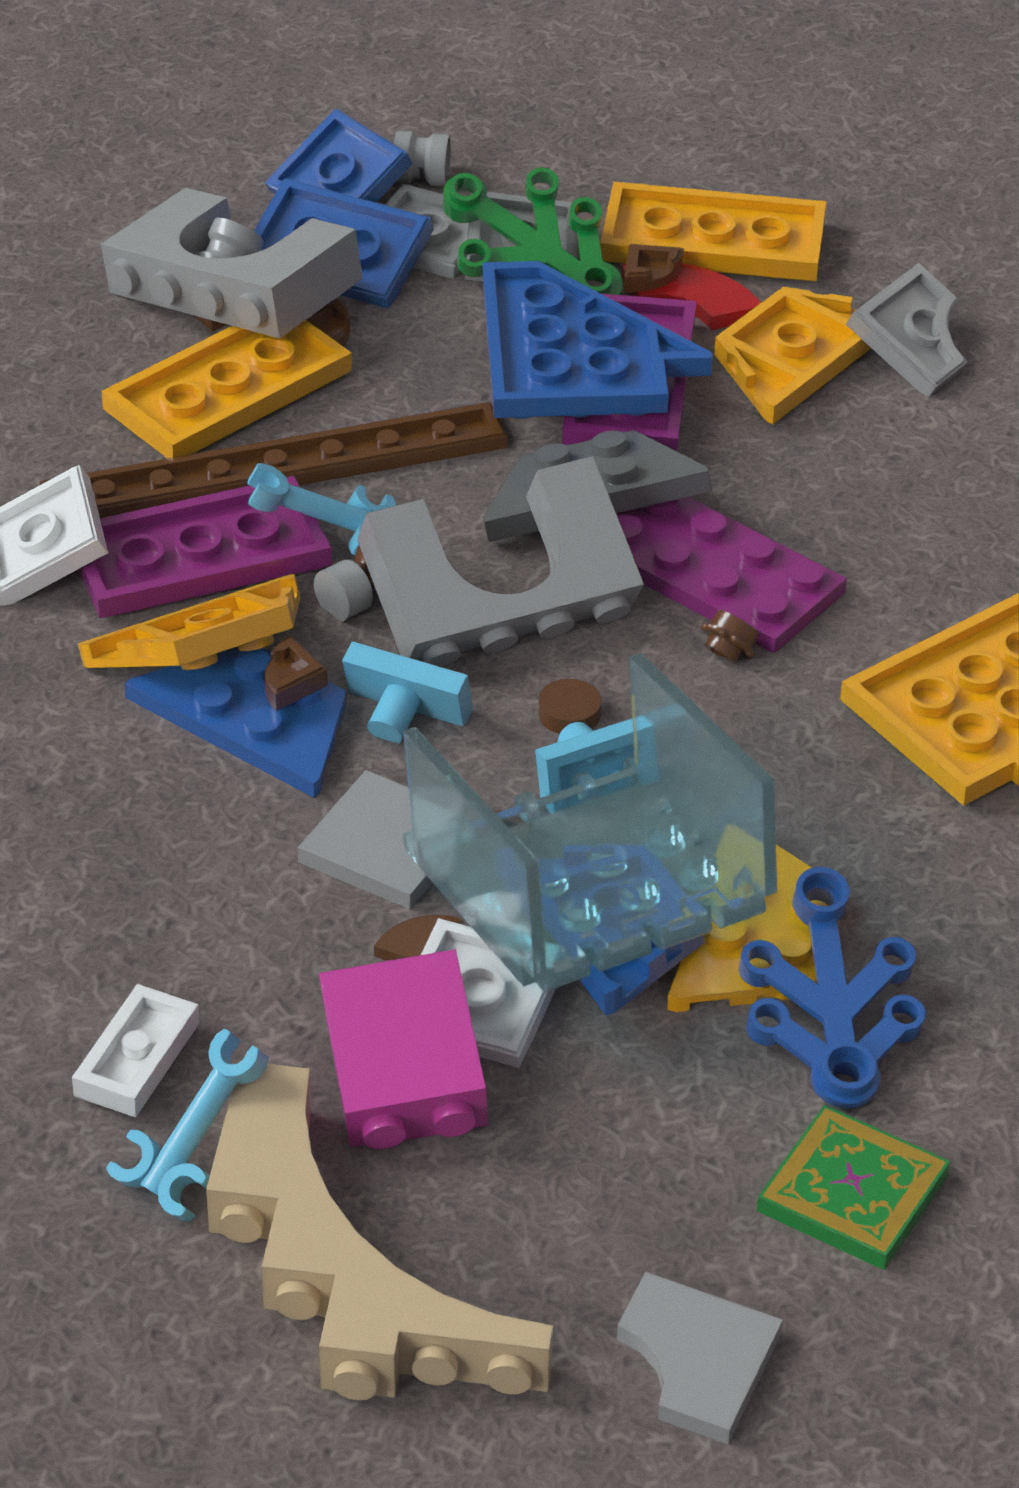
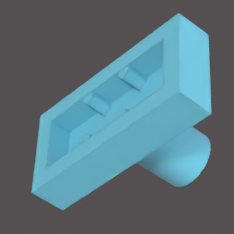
(403, 689)
(581, 751)

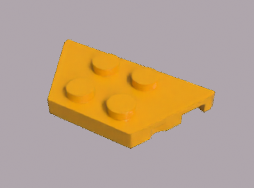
(789, 348)
(200, 631)
(712, 968)

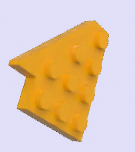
(951, 702)

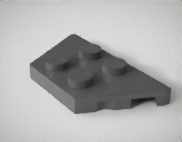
(631, 465)

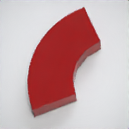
(717, 297)

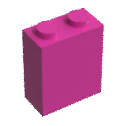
(404, 1050)

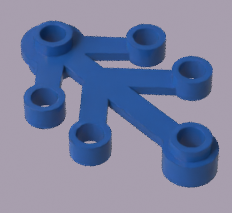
(831, 998)

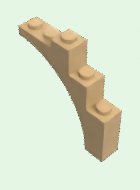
(319, 1265)

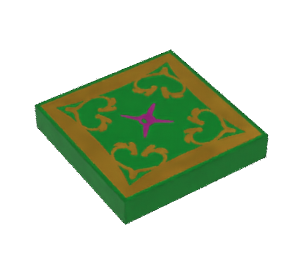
(853, 1187)

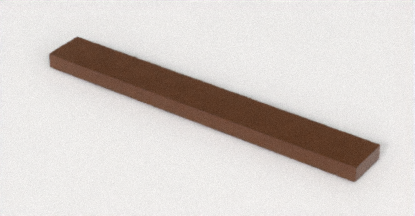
(306, 457)

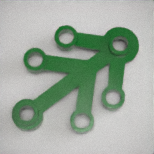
(532, 244)

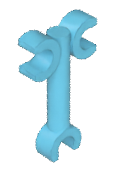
(274, 491)
(166, 1168)

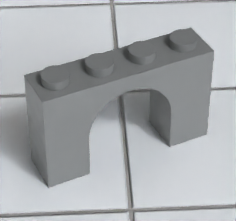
(259, 292)
(441, 614)

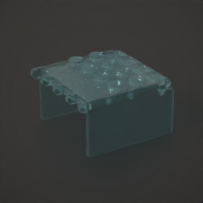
(614, 856)

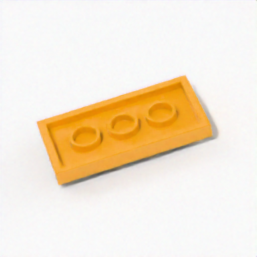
(718, 229)
(223, 385)

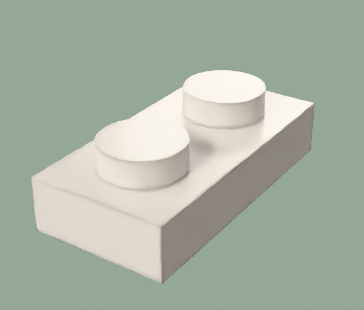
(135, 1050)

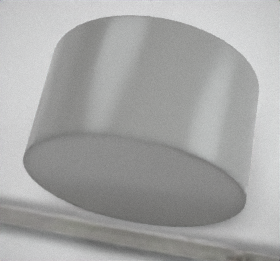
(343, 589)

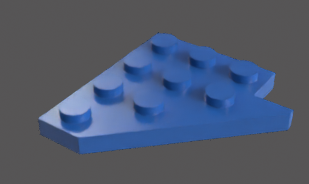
(575, 350)

